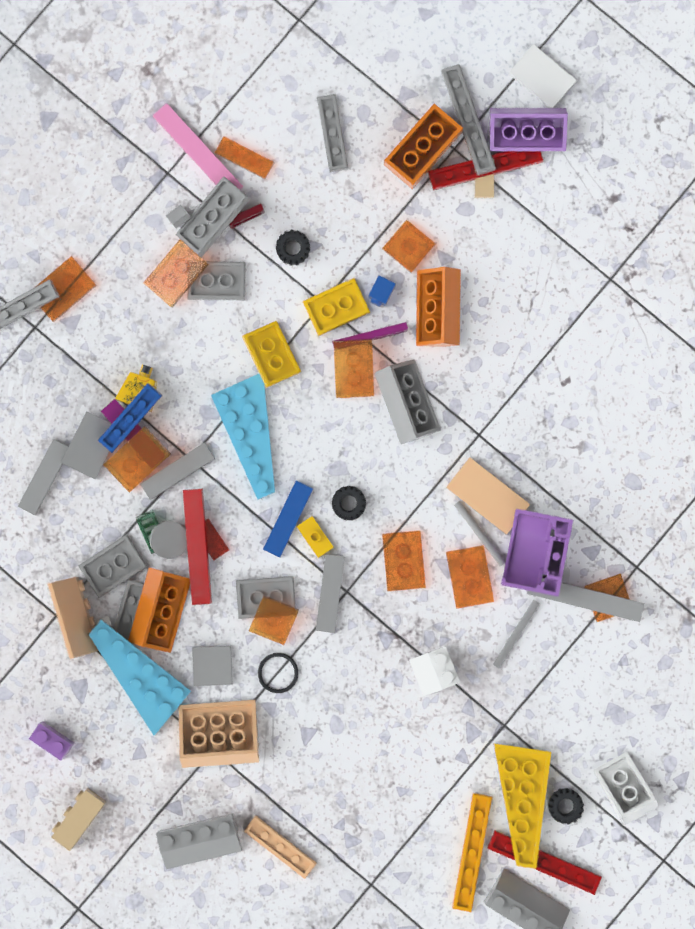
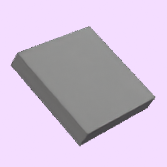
(212, 665)

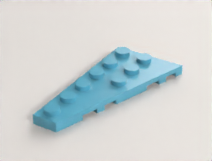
(246, 422)
(146, 683)

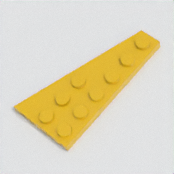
(524, 787)

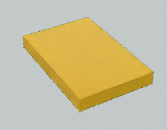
(336, 307)
(271, 354)

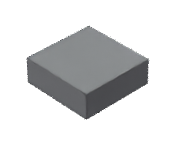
(178, 216)

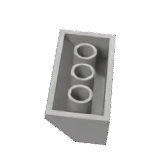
(407, 401)
(198, 841)
(525, 904)

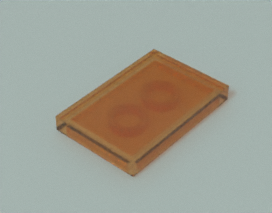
(175, 273)
(71, 284)
(353, 368)
(137, 459)
(403, 560)
(469, 576)

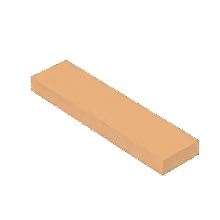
(280, 846)

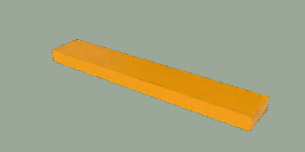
(472, 852)

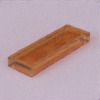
(244, 157)

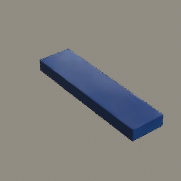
(130, 417)
(288, 519)

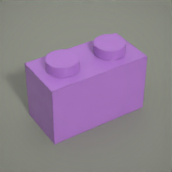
(51, 740)

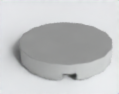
(168, 539)

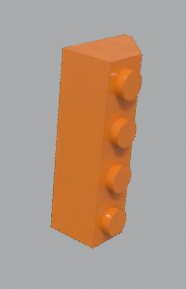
(438, 307)
(159, 610)

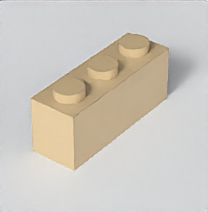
(77, 818)

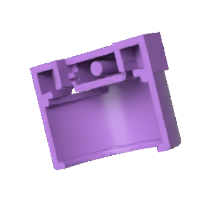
(537, 553)

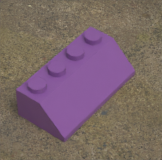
(528, 129)

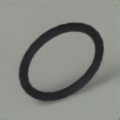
(295, 673)

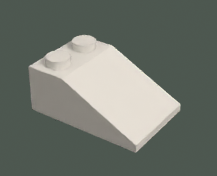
(625, 788)

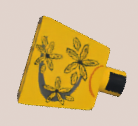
(134, 384)

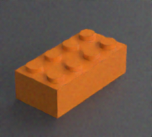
(423, 146)

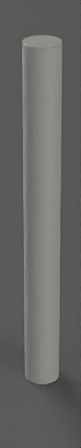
(479, 533)
(516, 633)

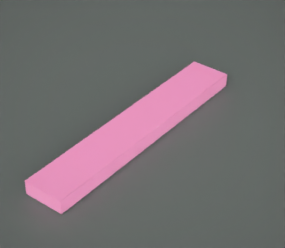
(193, 146)

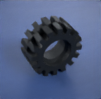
(293, 236)
(348, 491)
(554, 801)

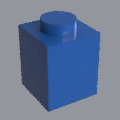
(381, 291)

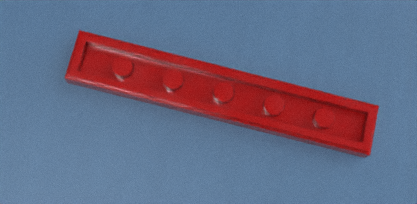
(465, 171)
(197, 546)
(550, 865)

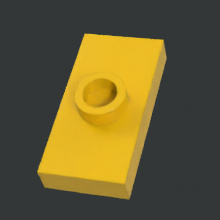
(315, 536)

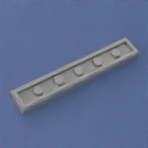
(468, 119)
(596, 601)

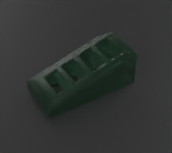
(145, 516)

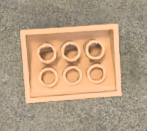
(73, 616)
(218, 734)

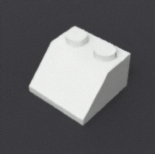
(434, 671)

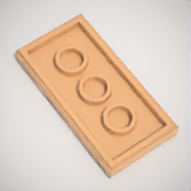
(487, 495)

